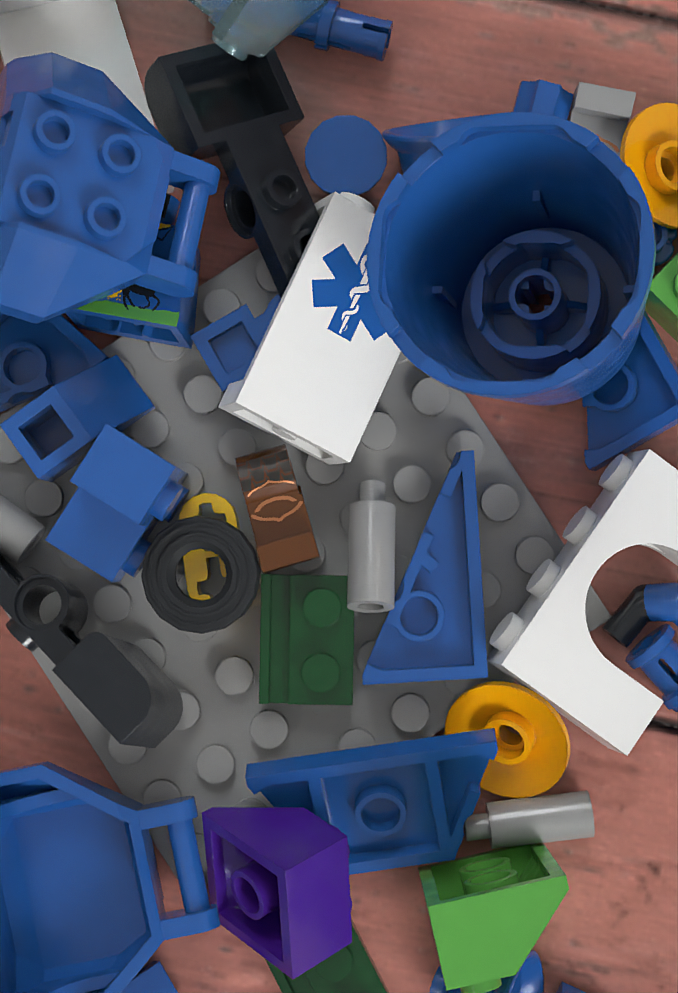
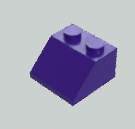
(280, 882)

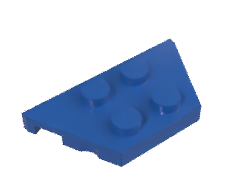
(390, 799)

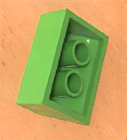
(490, 912)

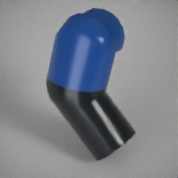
(643, 605)

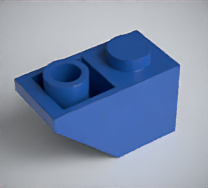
(67, 418)

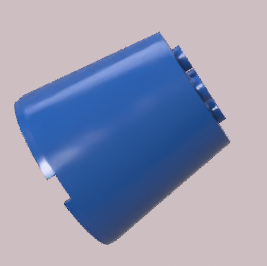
(489, 227)

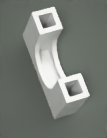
(549, 638)

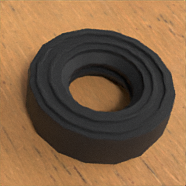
(161, 582)

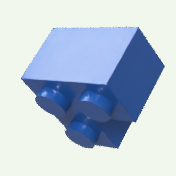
(117, 505)

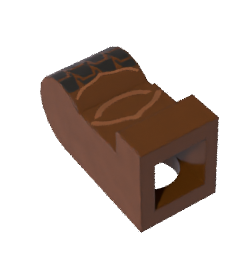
(276, 509)

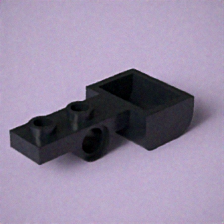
(241, 112)
(103, 672)

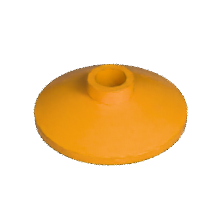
(652, 154)
(524, 761)

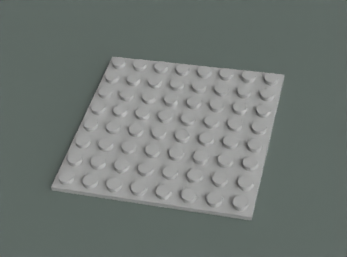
(217, 672)

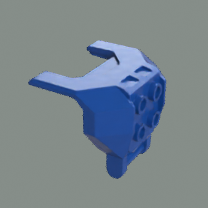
(87, 192)
(86, 884)

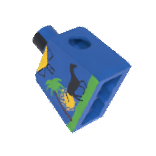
(142, 311)

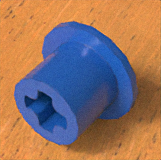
(346, 155)

